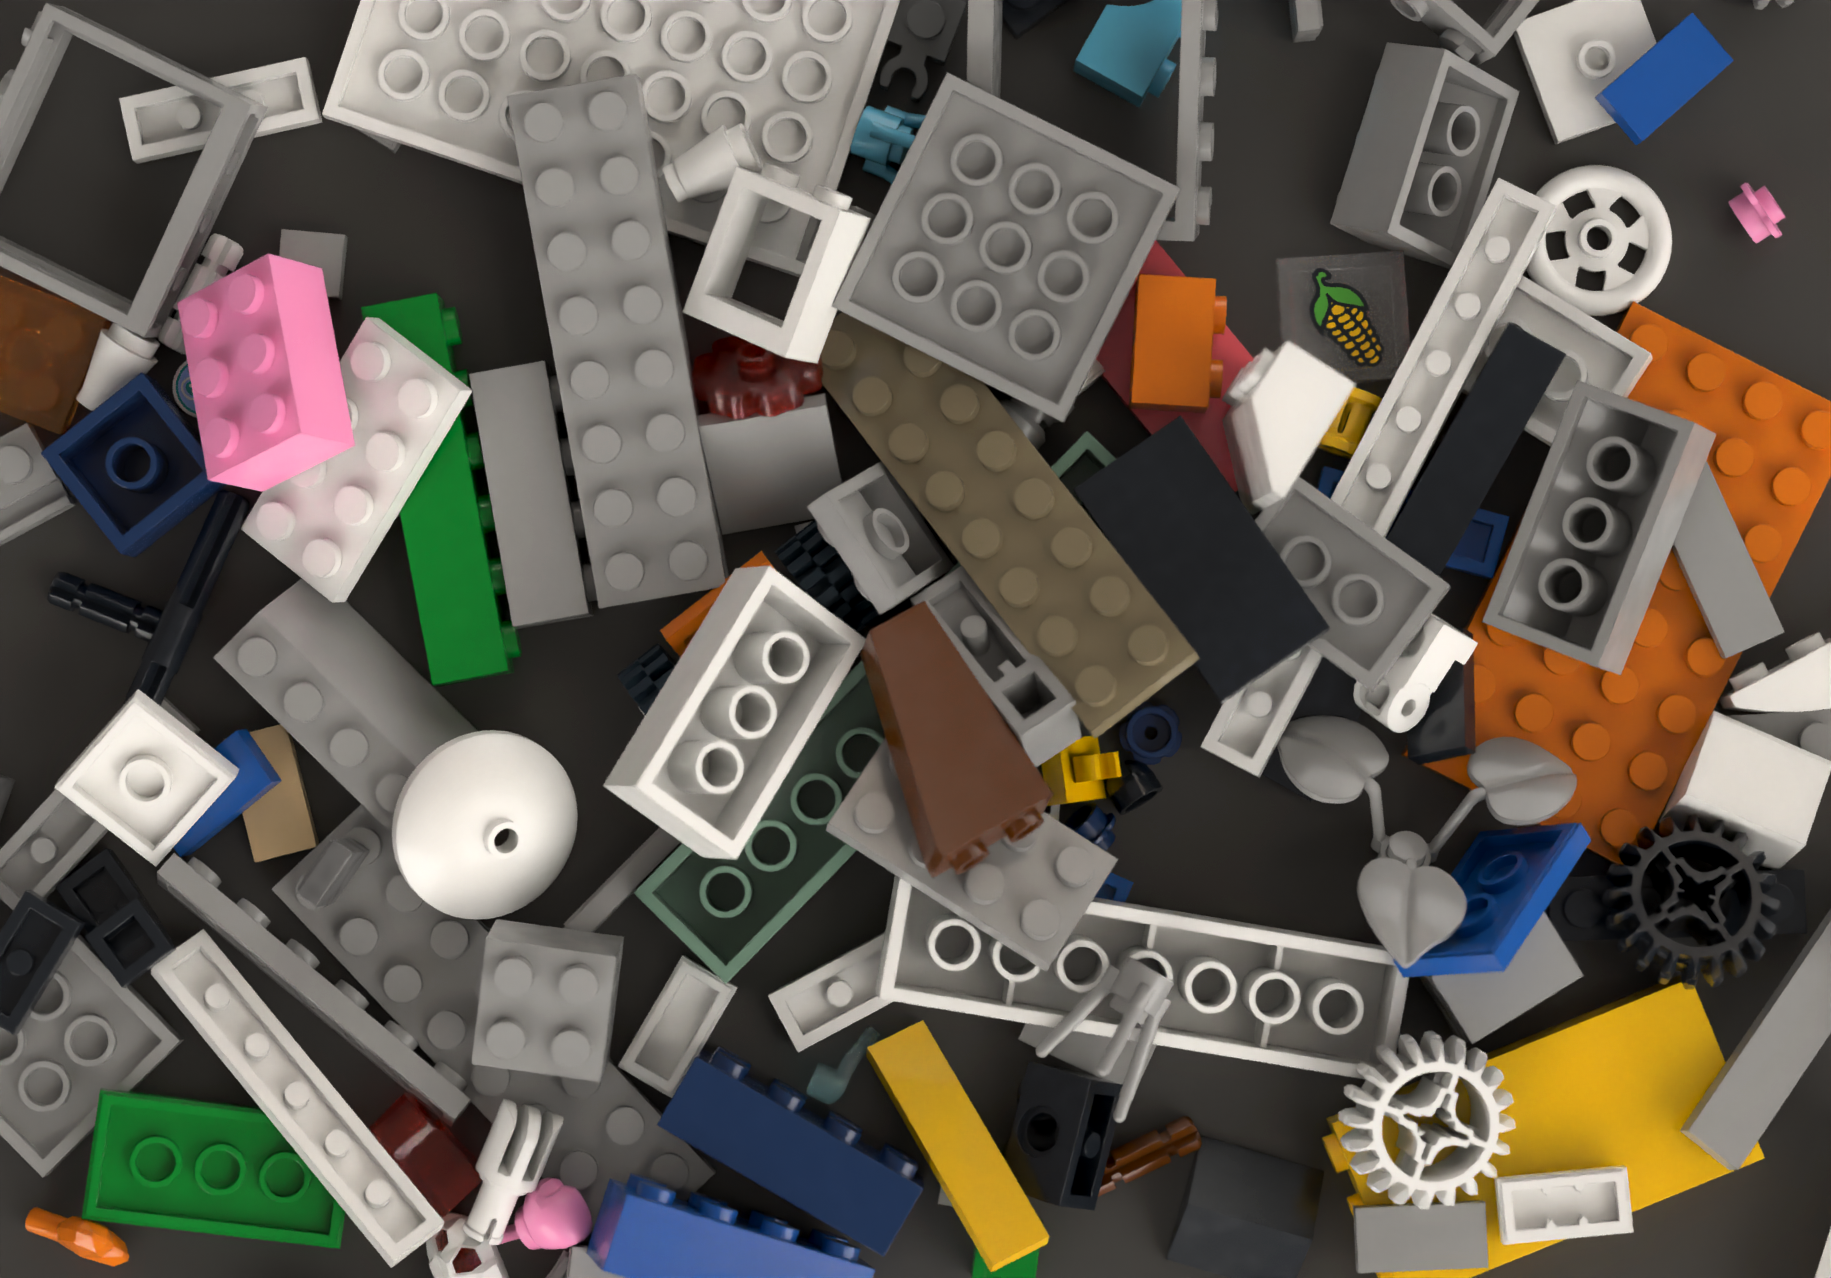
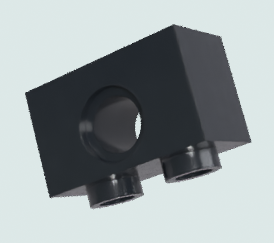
(1083, 1109)

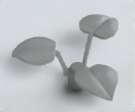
(1399, 892)

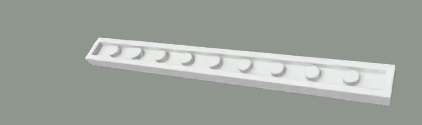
(1402, 436)

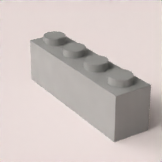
(532, 494)

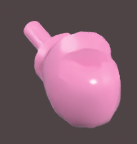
(551, 1217)

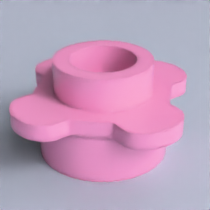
(1757, 212)

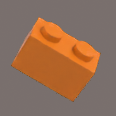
(1174, 343)

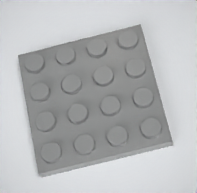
(1006, 247)

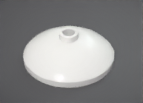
(458, 806)

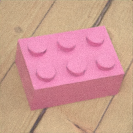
(265, 373)

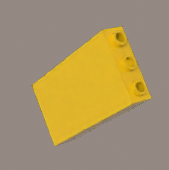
(1584, 1098)

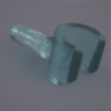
(829, 1083)

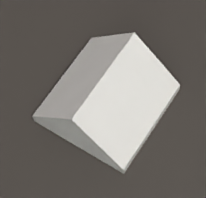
(1752, 786)

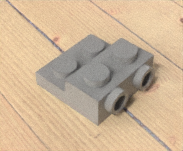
(880, 537)

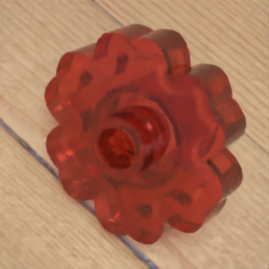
(751, 379)

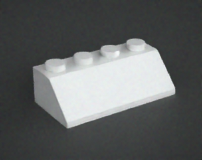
(1277, 419)

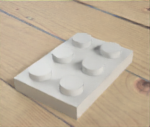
(1592, 353)

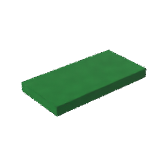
(203, 1172)

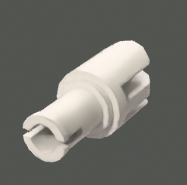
(510, 1166)

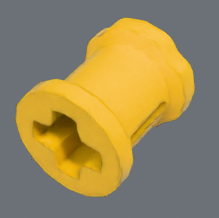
(1361, 407)

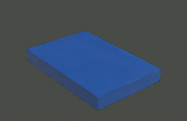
(1507, 887)

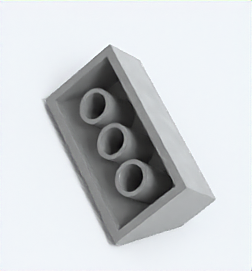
(1599, 527)
(342, 693)

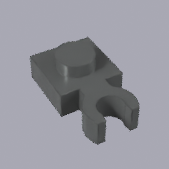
(922, 33)

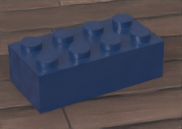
(793, 1150)

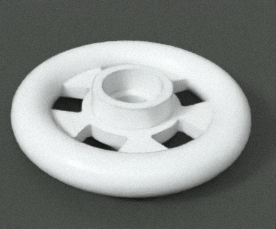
(1649, 233)

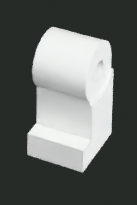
(1406, 688)

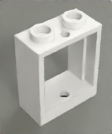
(828, 263)

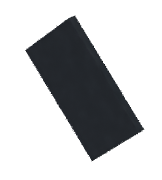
(1202, 558)

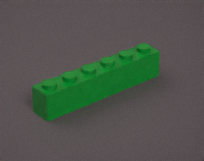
(450, 523)

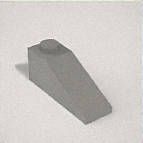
(1015, 681)

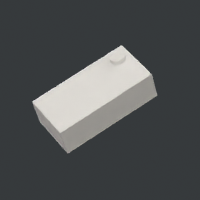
(735, 712)

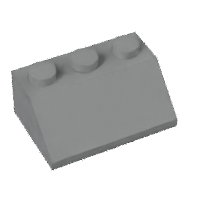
(1424, 153)

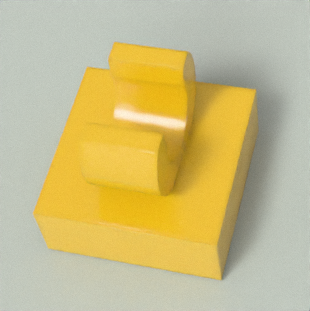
(1080, 772)

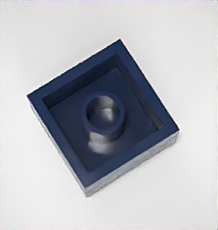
(134, 465)

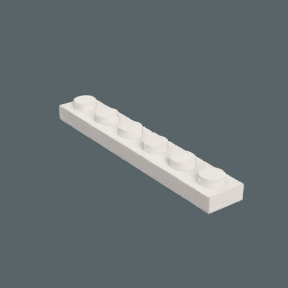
(297, 1098)

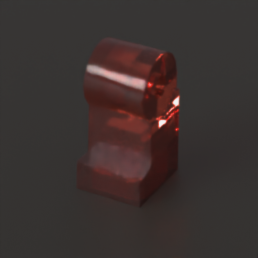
(427, 1153)

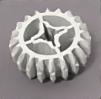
(1421, 1144)

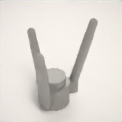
(1138, 996)

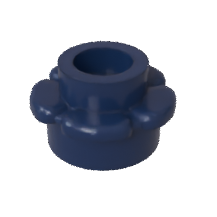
(1151, 750)
(1093, 825)

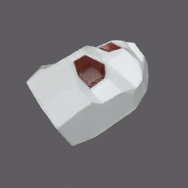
(460, 1256)

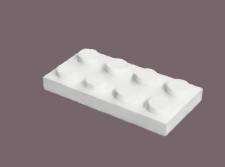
(340, 510)

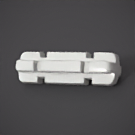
(220, 256)

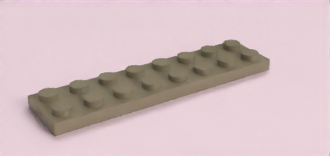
(1007, 521)

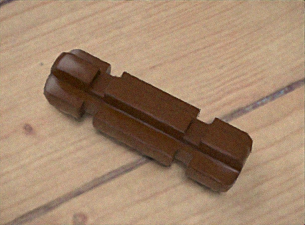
(1150, 1152)

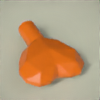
(81, 1236)

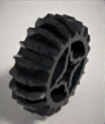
(1702, 923)

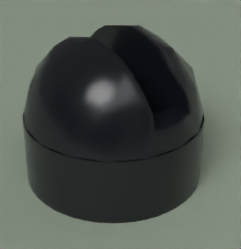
(1133, 789)

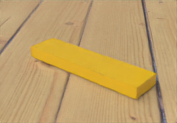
(957, 1146)

